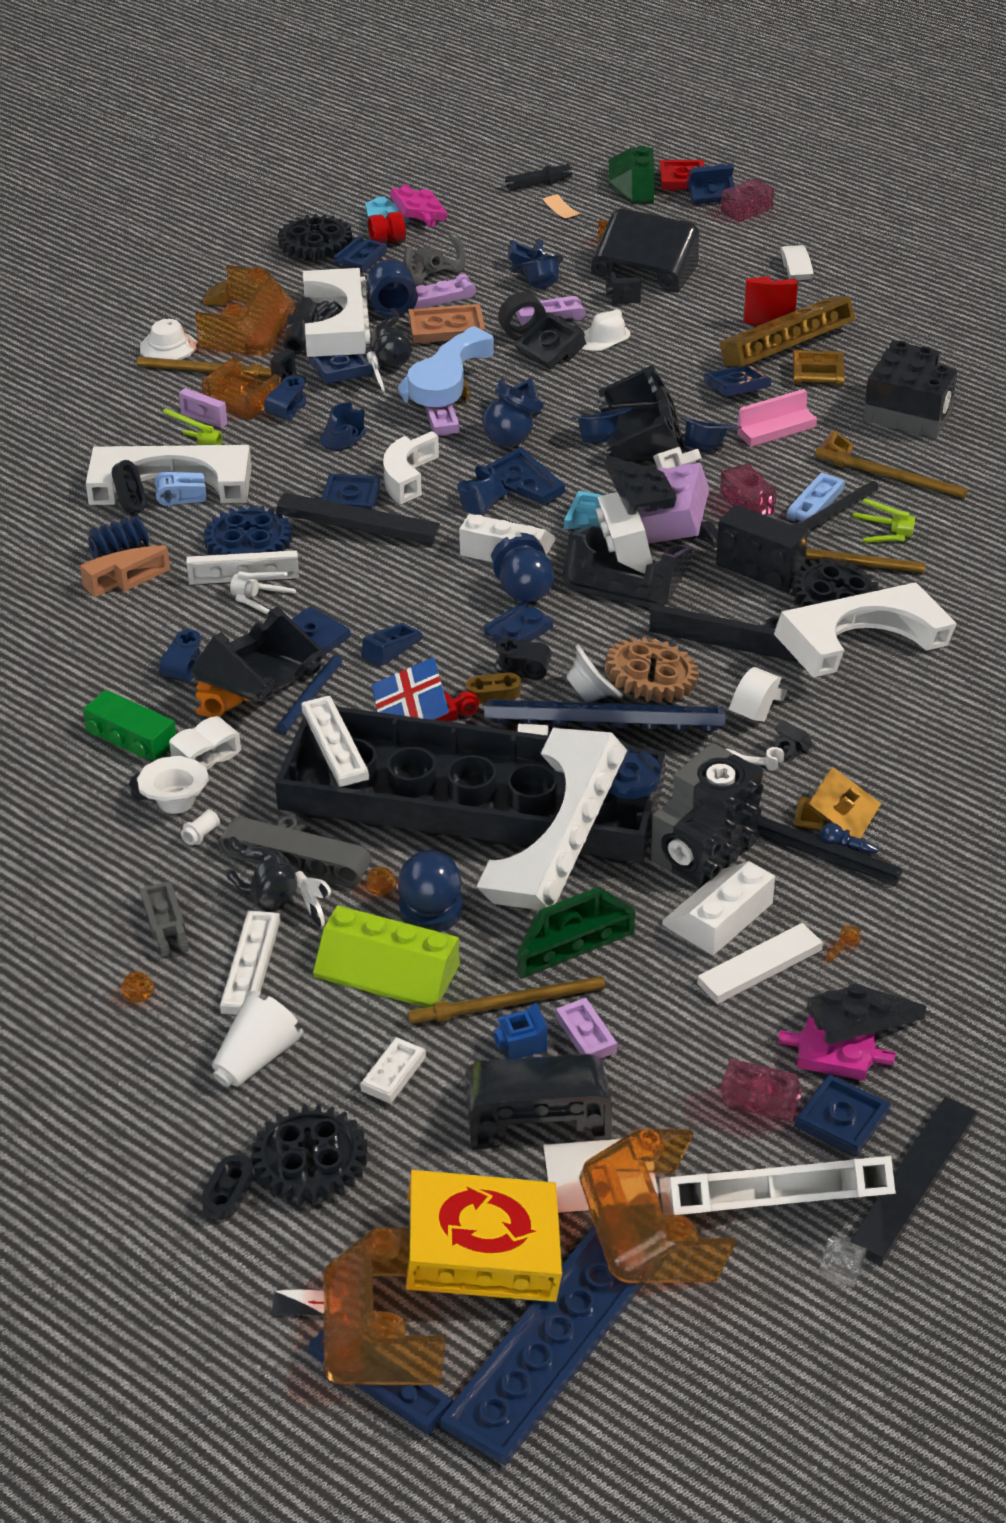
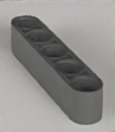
(312, 854)

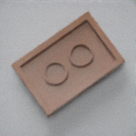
(443, 322)

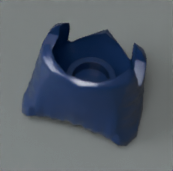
(343, 427)
(481, 493)

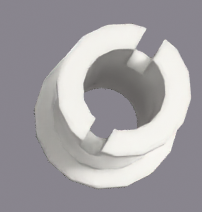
(195, 831)

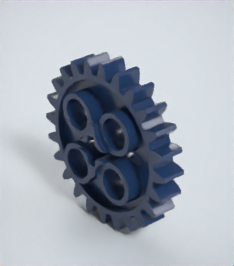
(247, 532)

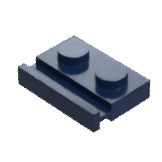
(360, 254)
(519, 623)

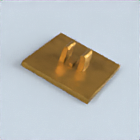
(844, 803)

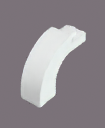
(400, 461)

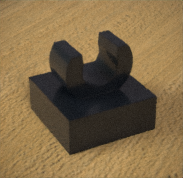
(794, 737)

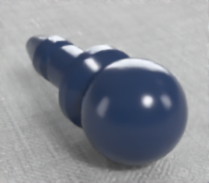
(834, 833)

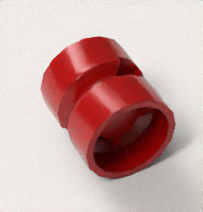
(387, 228)

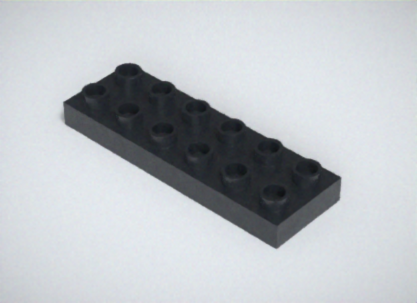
(455, 784)

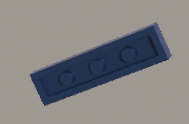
(415, 1403)

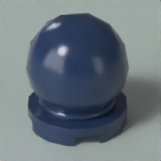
(391, 286)
(510, 418)
(523, 568)
(430, 891)

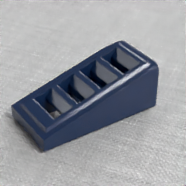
(387, 644)

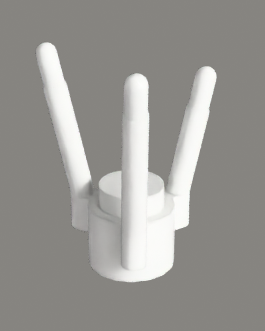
(244, 586)

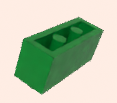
(129, 725)

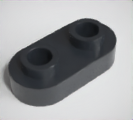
(129, 486)
(226, 1190)

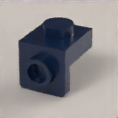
(520, 253)

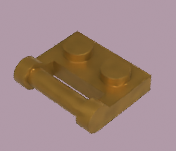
(818, 367)

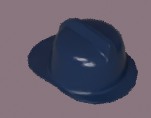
(541, 271)
(599, 426)
(705, 435)

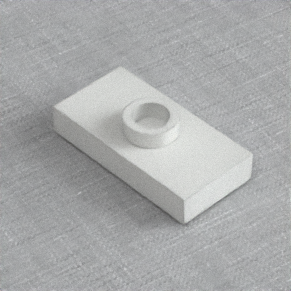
(393, 1070)

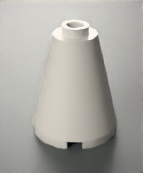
(254, 1039)

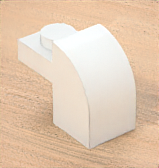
(756, 694)

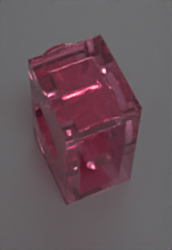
(747, 199)
(748, 489)
(761, 1090)

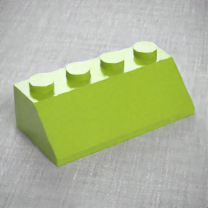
(386, 957)

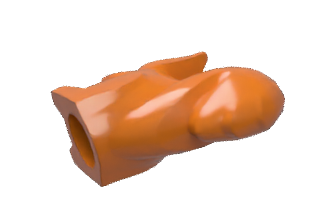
(215, 700)

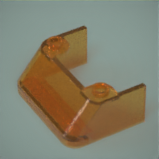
(252, 327)
(629, 1220)
(366, 1343)

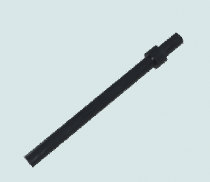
(837, 506)

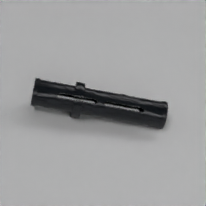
(537, 177)

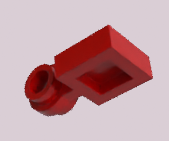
(465, 704)

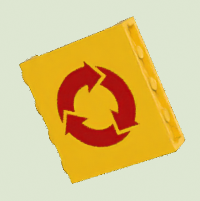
(483, 1236)

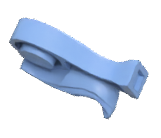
(440, 378)

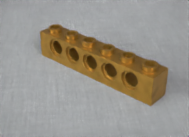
(787, 331)

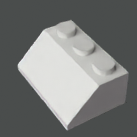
(623, 532)
(482, 534)
(723, 906)

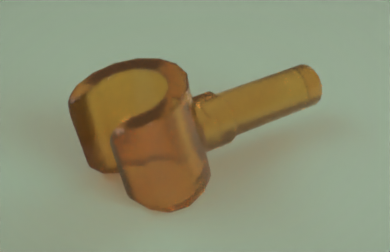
(849, 935)

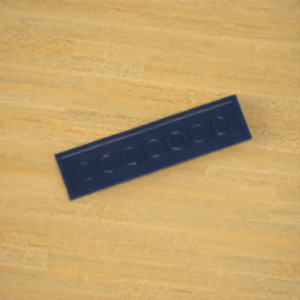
(617, 714)
(540, 1355)

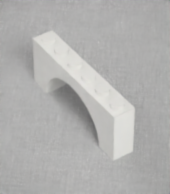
(350, 328)
(223, 466)
(905, 609)
(540, 872)
(777, 1185)

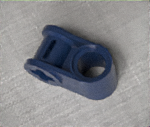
(286, 398)
(181, 656)

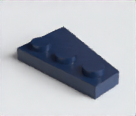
(527, 477)

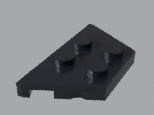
(640, 486)
(859, 1012)

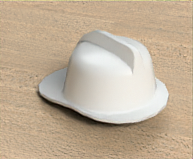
(605, 331)

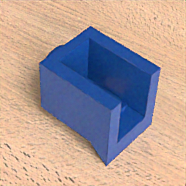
(522, 1033)

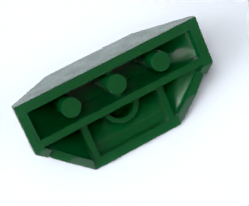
(633, 174)
(573, 929)

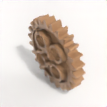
(672, 673)

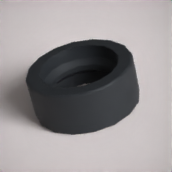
(511, 306)

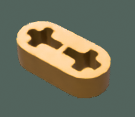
(495, 686)

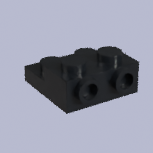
(551, 340)

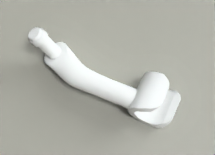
(771, 760)

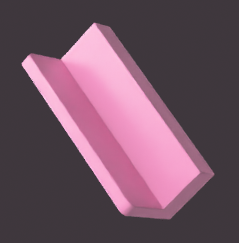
(775, 418)

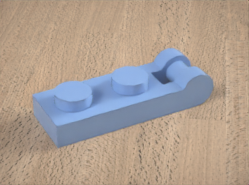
(815, 497)

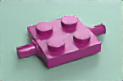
(418, 204)
(843, 1059)

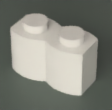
(207, 743)

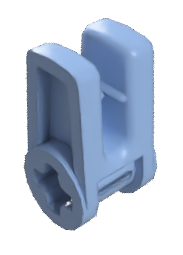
(181, 488)

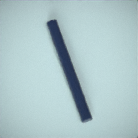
(309, 694)

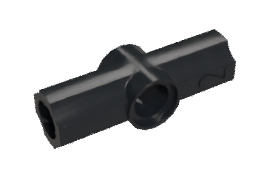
(303, 313)

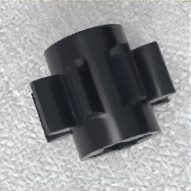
(328, 310)

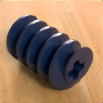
(117, 536)

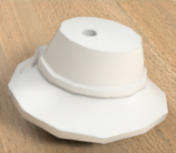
(168, 341)
(589, 681)
(173, 782)

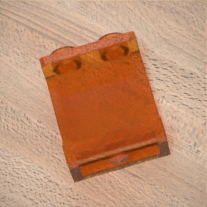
(239, 391)

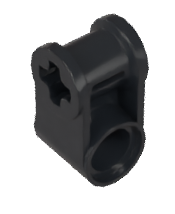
(524, 659)

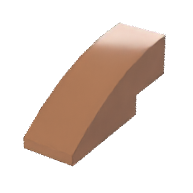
(124, 569)

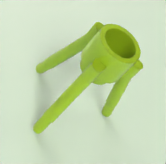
(205, 436)
(901, 525)

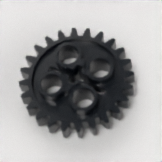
(314, 237)
(829, 582)
(282, 1161)

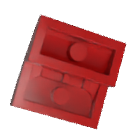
(768, 299)

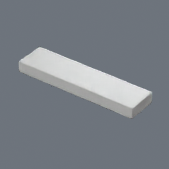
(223, 567)
(335, 741)
(250, 959)
(759, 963)

